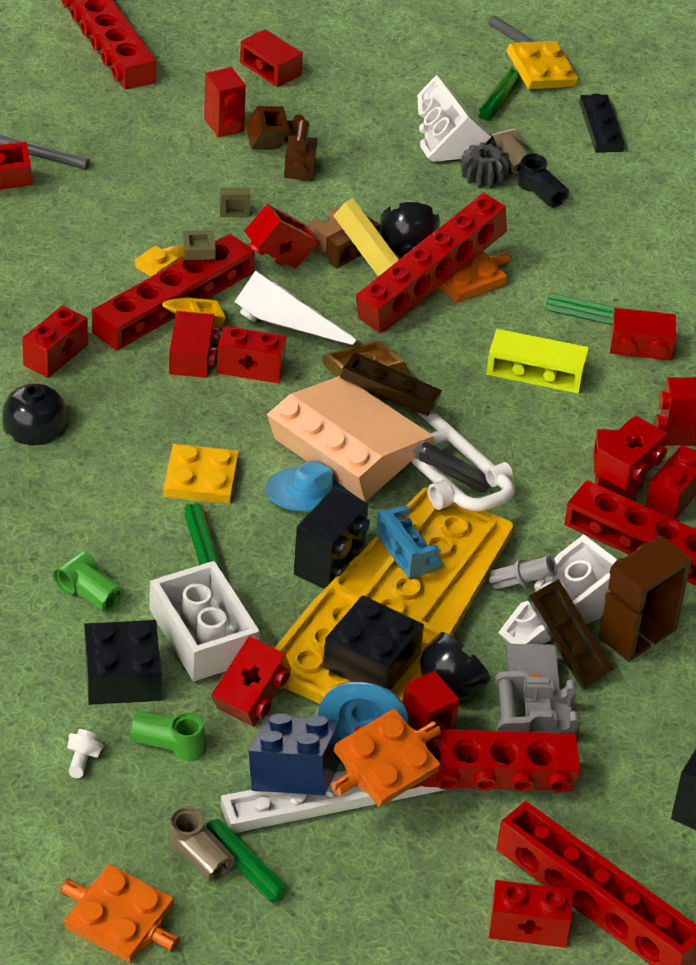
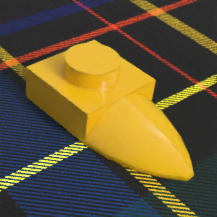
(158, 259)
(198, 306)

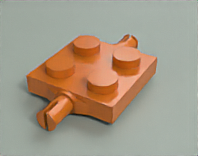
(477, 277)
(386, 758)
(119, 913)

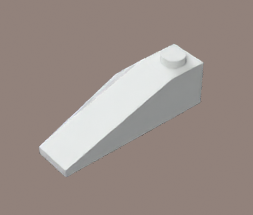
(447, 123)
(274, 304)

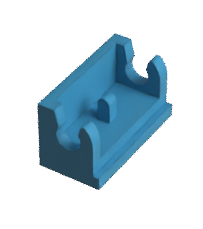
(406, 544)

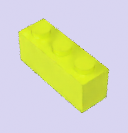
(537, 360)

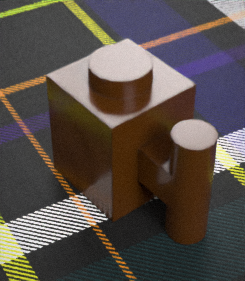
(269, 127)
(301, 154)

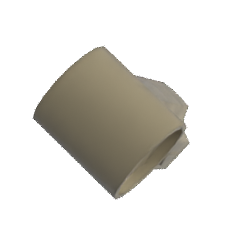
(512, 144)
(198, 844)

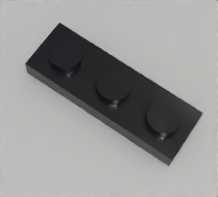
(601, 123)

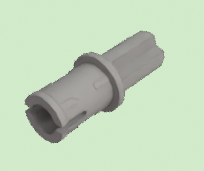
(523, 572)

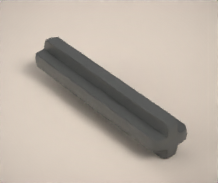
(451, 466)

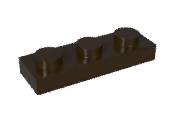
(391, 384)
(570, 633)

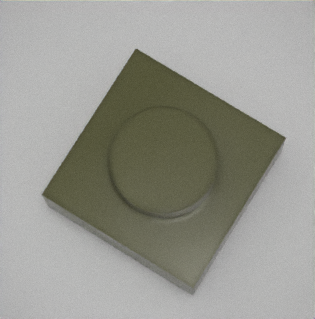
(235, 202)
(198, 245)

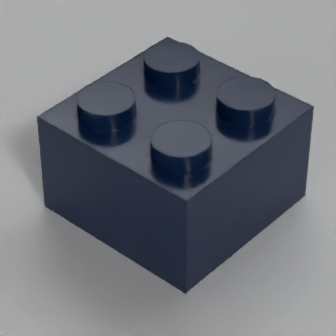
(294, 755)

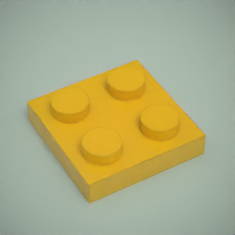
(542, 65)
(201, 473)

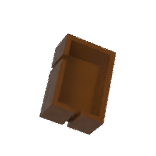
(644, 597)

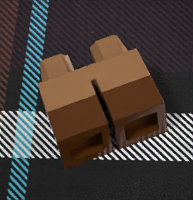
(335, 241)

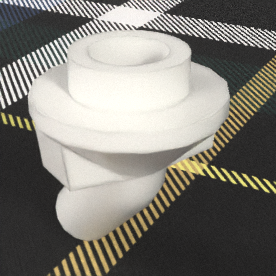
(85, 745)

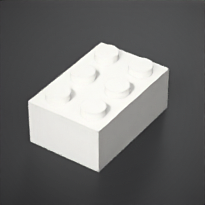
(201, 618)

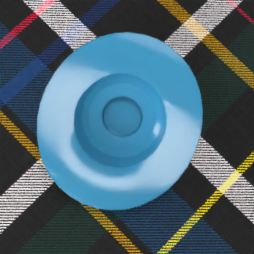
(302, 486)
(358, 705)

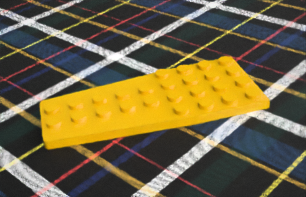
(439, 599)

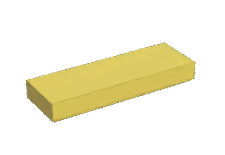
(365, 237)

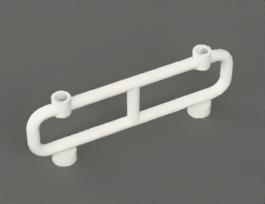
(444, 491)

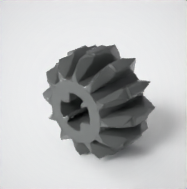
(485, 164)

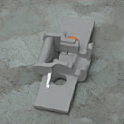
(535, 681)

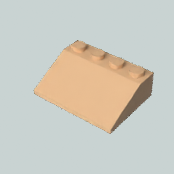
(347, 432)

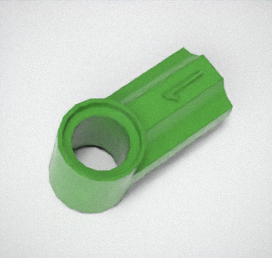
(83, 576)
(180, 733)

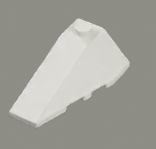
(585, 576)

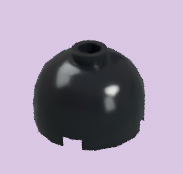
(407, 226)
(34, 414)
(461, 673)

